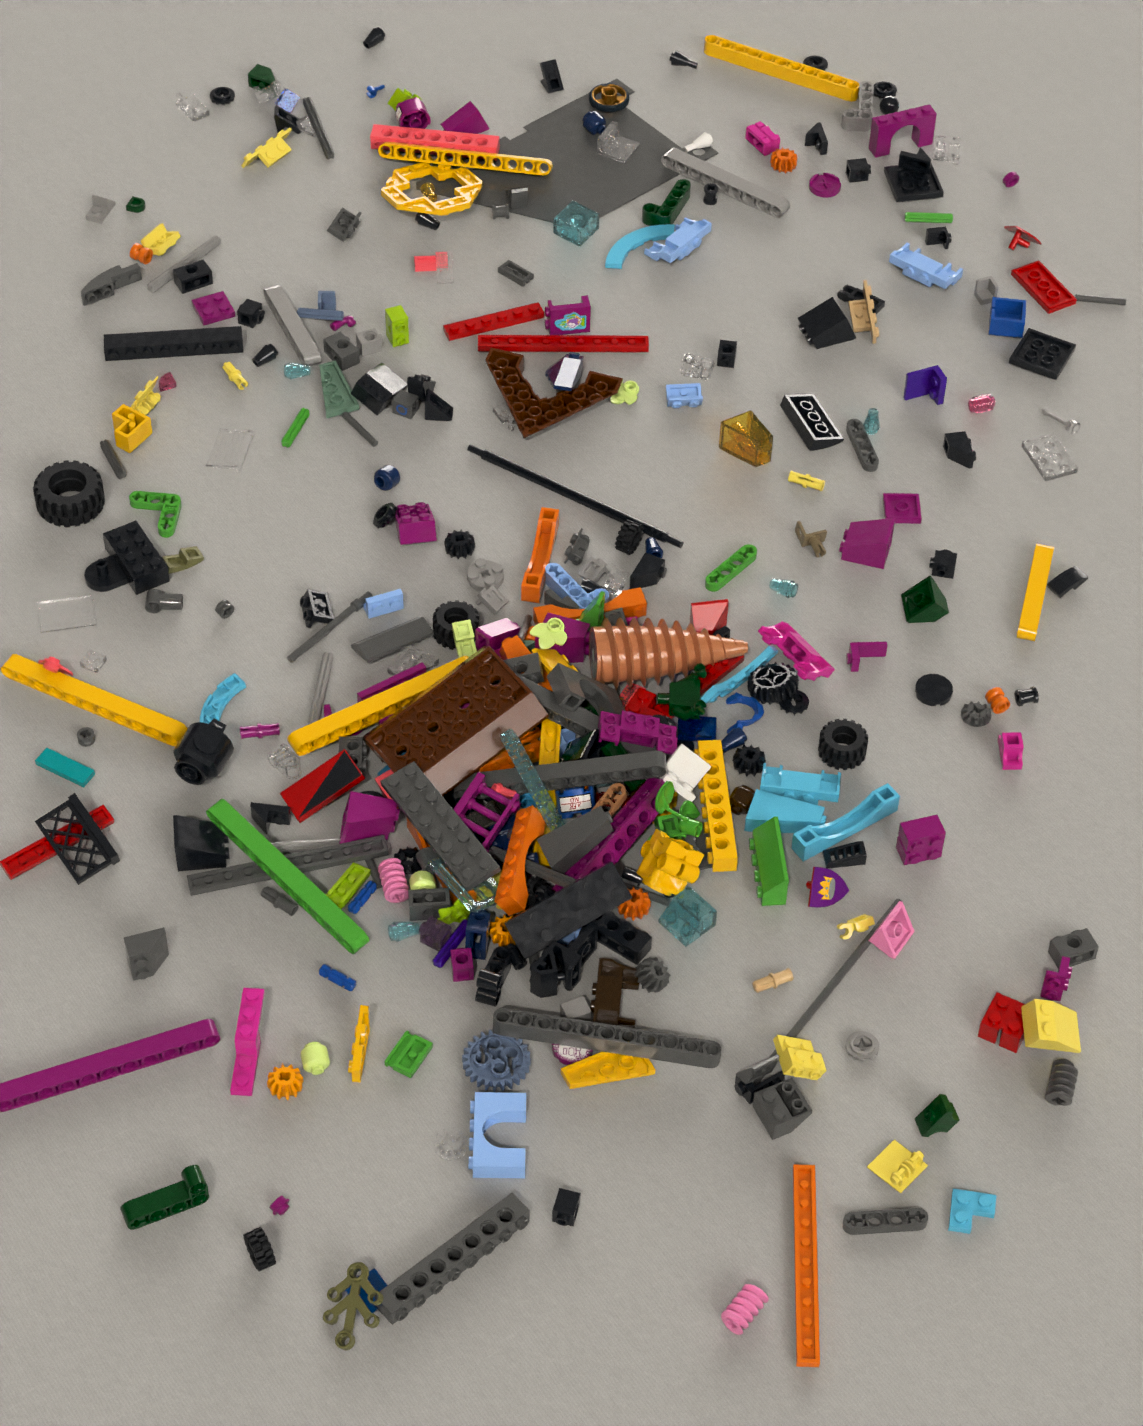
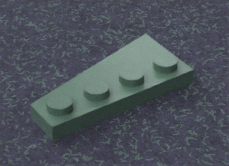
(336, 391)

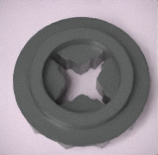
(972, 718)

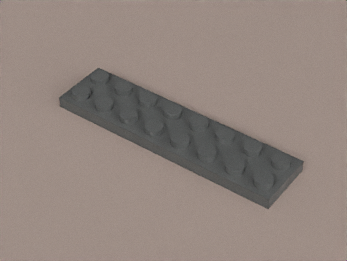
(440, 826)

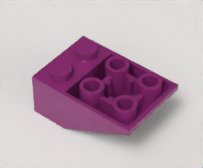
(415, 523)

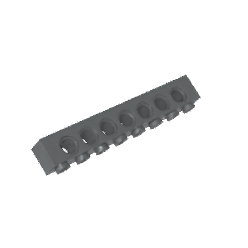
(439, 1260)

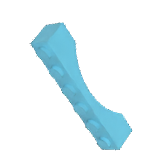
(817, 838)

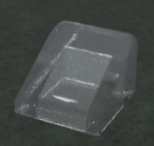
(305, 126)

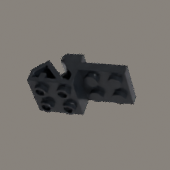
(562, 963)

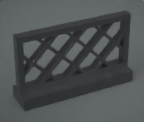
(90, 827)

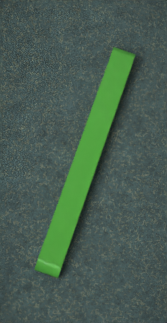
(287, 876)

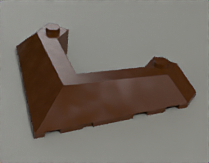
(535, 413)

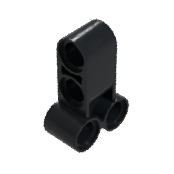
(493, 976)

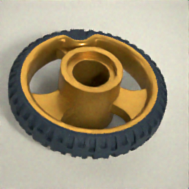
(609, 100)

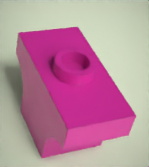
(1011, 750)

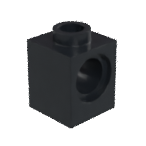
(857, 170)
(727, 353)
(566, 1207)

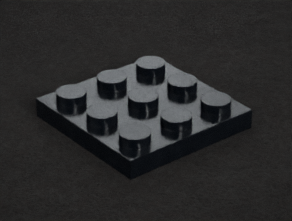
(913, 185)
(1042, 353)

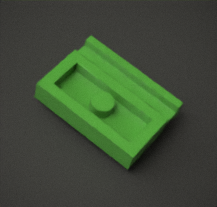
(408, 1054)

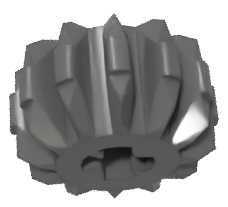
(652, 975)

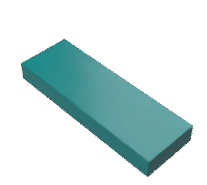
(65, 767)

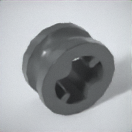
(224, 609)
(86, 731)

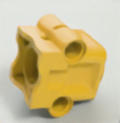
(668, 863)

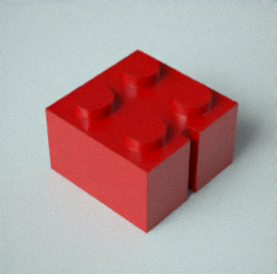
(1005, 1015)

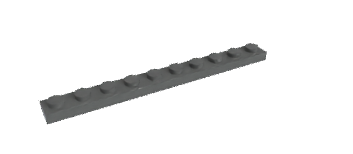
(304, 861)

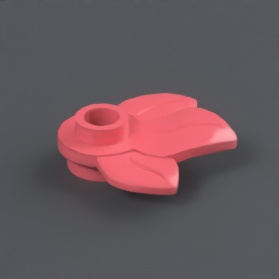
(52, 664)

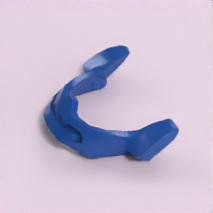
(750, 701)

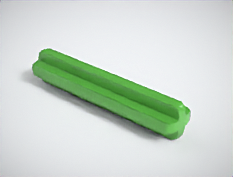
(928, 217)
(295, 427)

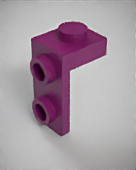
(864, 649)

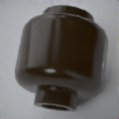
(741, 799)

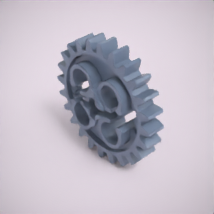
(496, 1061)

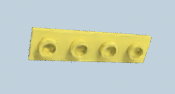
(271, 152)

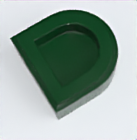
(135, 205)

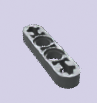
(866, 444)
(884, 1217)

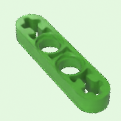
(734, 570)

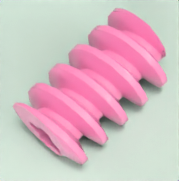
(393, 880)
(743, 1308)

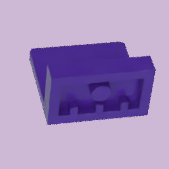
(925, 382)

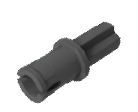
(279, 900)

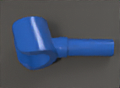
(373, 91)

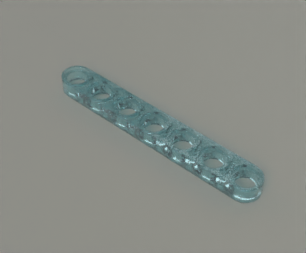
(531, 779)

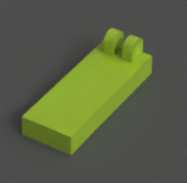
(348, 884)

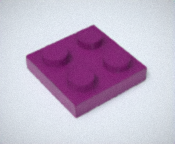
(213, 308)

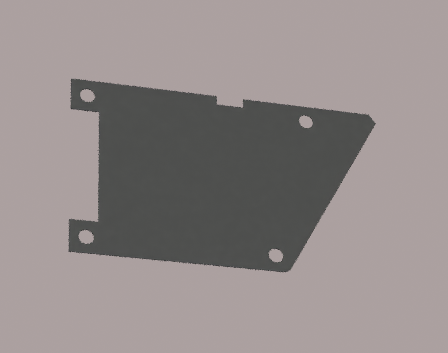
(577, 168)

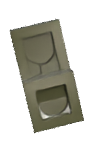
(185, 559)

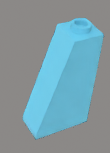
(791, 813)

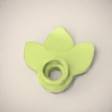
(627, 393)
(550, 633)

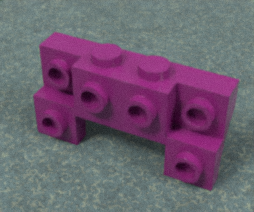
(638, 730)

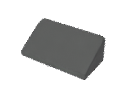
(758, 1069)

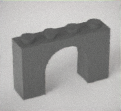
(573, 688)

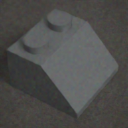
(146, 952)

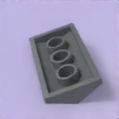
(393, 639)

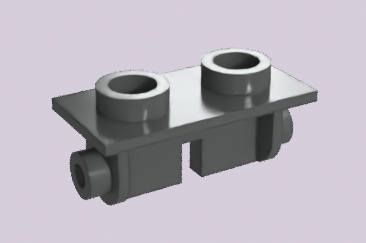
(574, 552)

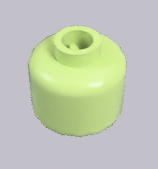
(422, 880)
(315, 1058)

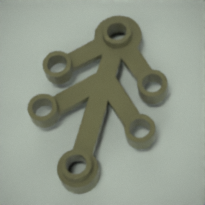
(352, 1303)

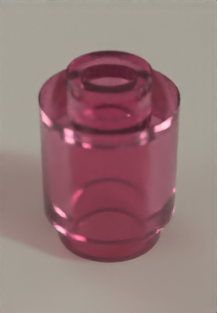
(981, 403)

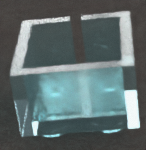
(576, 223)

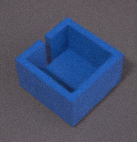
(1007, 317)

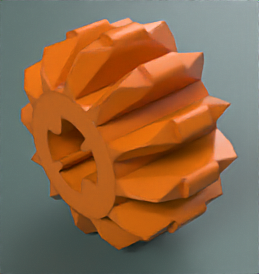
(783, 160)
(635, 906)

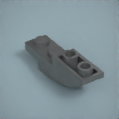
(106, 282)

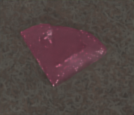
(167, 382)

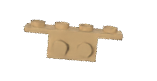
(861, 314)

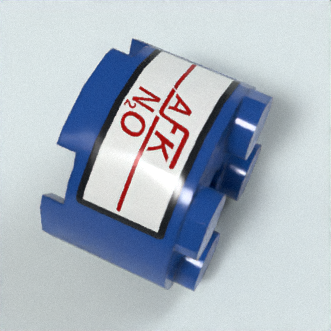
(575, 801)

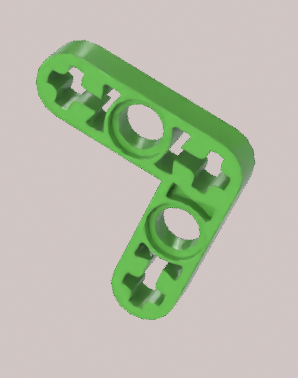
(165, 508)

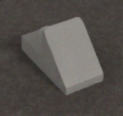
(100, 209)

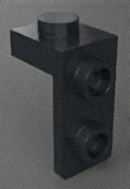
(748, 1090)

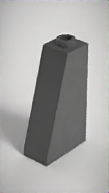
(575, 839)

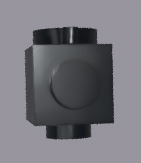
(250, 313)
(943, 563)

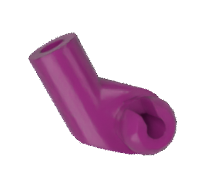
(347, 319)

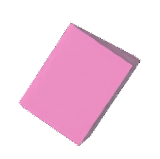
(893, 931)

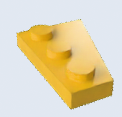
(359, 1047)

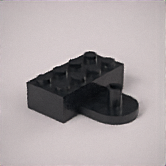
(130, 561)

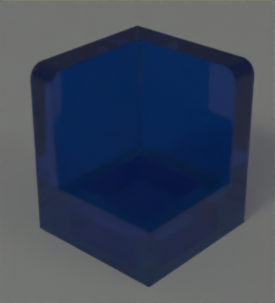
(287, 100)

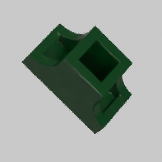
(937, 1117)

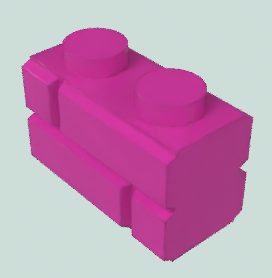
(762, 138)

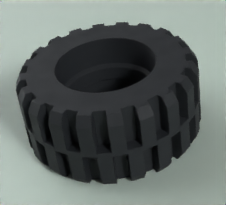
(69, 509)

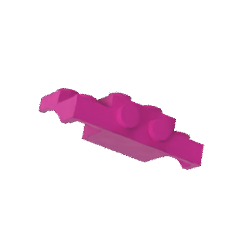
(796, 648)

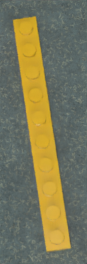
(548, 754)

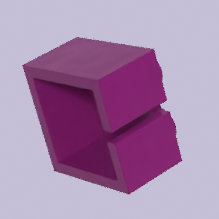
(920, 839)

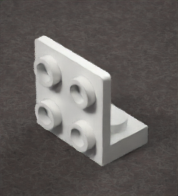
(685, 771)

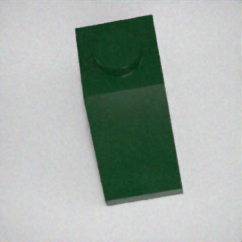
(260, 76)

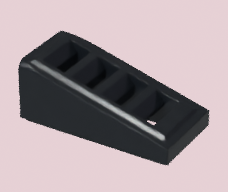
(852, 849)

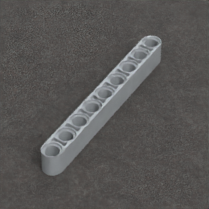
(727, 182)

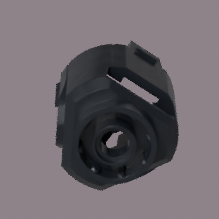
(202, 752)

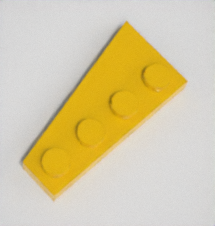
(605, 1068)

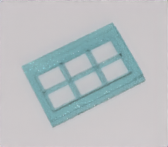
(449, 880)

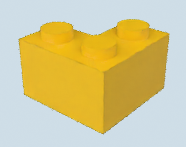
(130, 428)

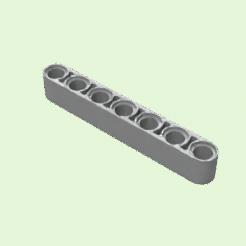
(292, 325)

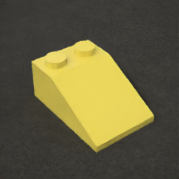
(1050, 1026)

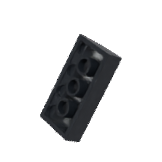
(811, 421)

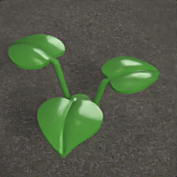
(686, 815)

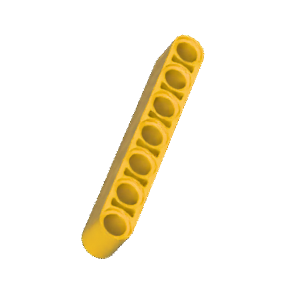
(1035, 592)

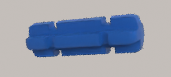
(362, 896)
(337, 977)

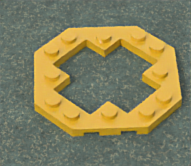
(400, 181)

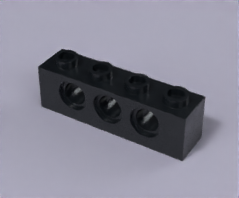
(623, 937)

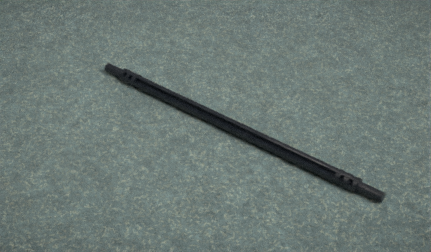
(571, 494)

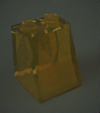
(746, 439)

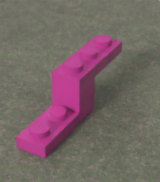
(247, 1041)

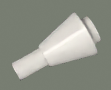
(702, 141)

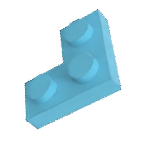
(965, 1205)

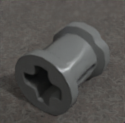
(500, 211)

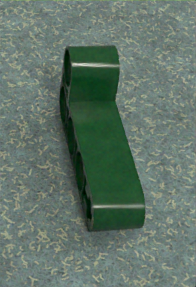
(670, 208)
(168, 1200)

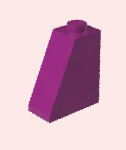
(466, 120)
(495, 632)

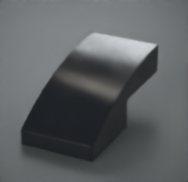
(1066, 581)

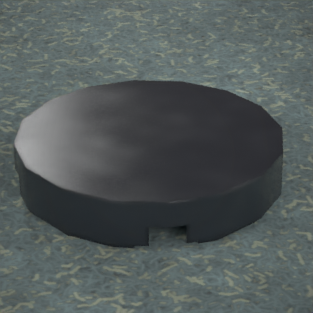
(934, 689)

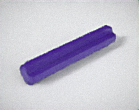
(451, 944)

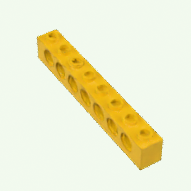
(716, 809)

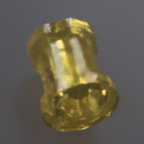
(429, 193)

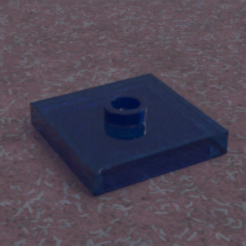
(697, 729)

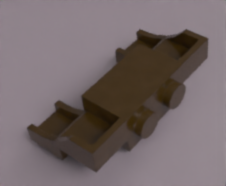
(610, 981)

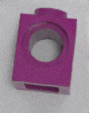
(462, 971)

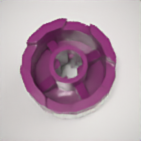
(412, 114)

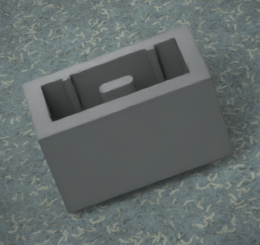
(781, 1108)

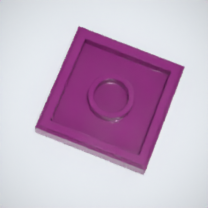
(902, 507)

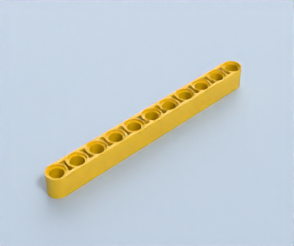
(781, 68)
(457, 158)
(94, 700)
(365, 712)

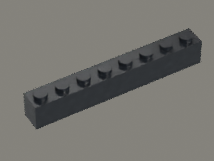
(173, 343)

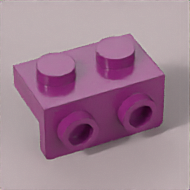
(1056, 982)

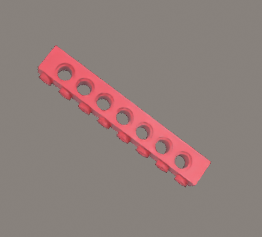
(434, 138)

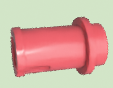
(503, 790)

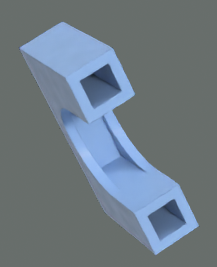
(487, 1159)

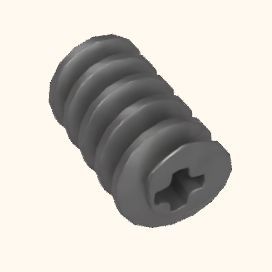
(1061, 1082)

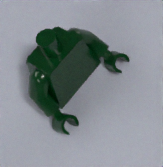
(685, 696)

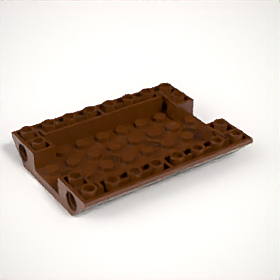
(464, 736)

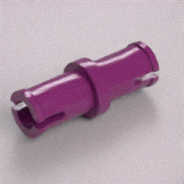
(259, 730)

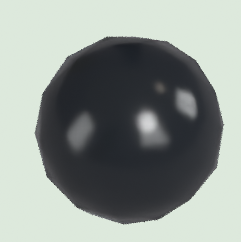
(889, 105)

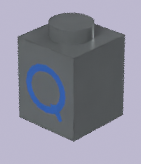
(405, 404)

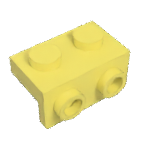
(160, 239)

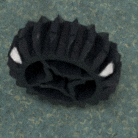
(773, 683)

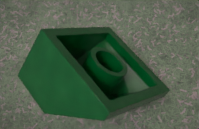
(924, 602)

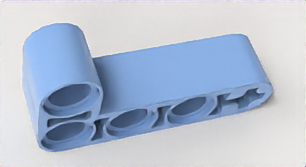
(565, 585)

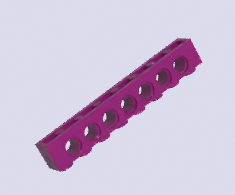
(627, 827)

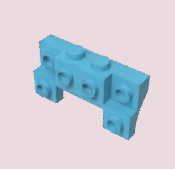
(801, 785)

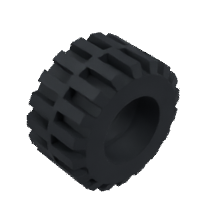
(448, 614)
(843, 755)

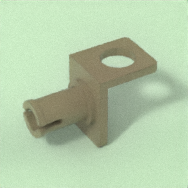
(814, 539)

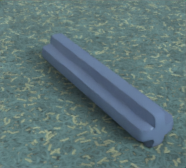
(320, 314)

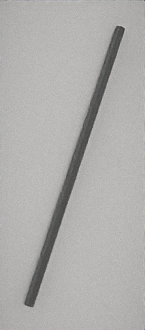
(833, 983)

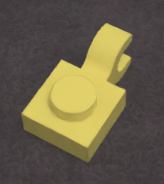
(858, 924)

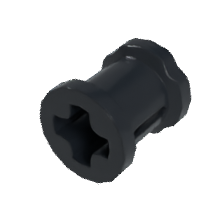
(710, 194)
(1026, 696)

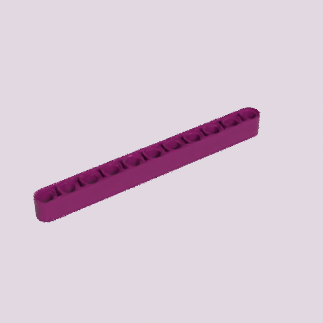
(108, 1064)

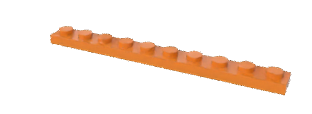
(806, 1266)

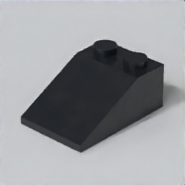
(377, 388)

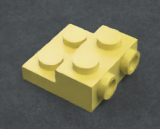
(799, 1058)

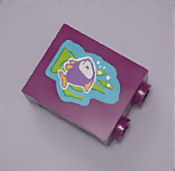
(568, 317)

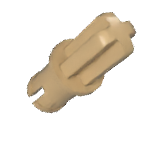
(772, 980)

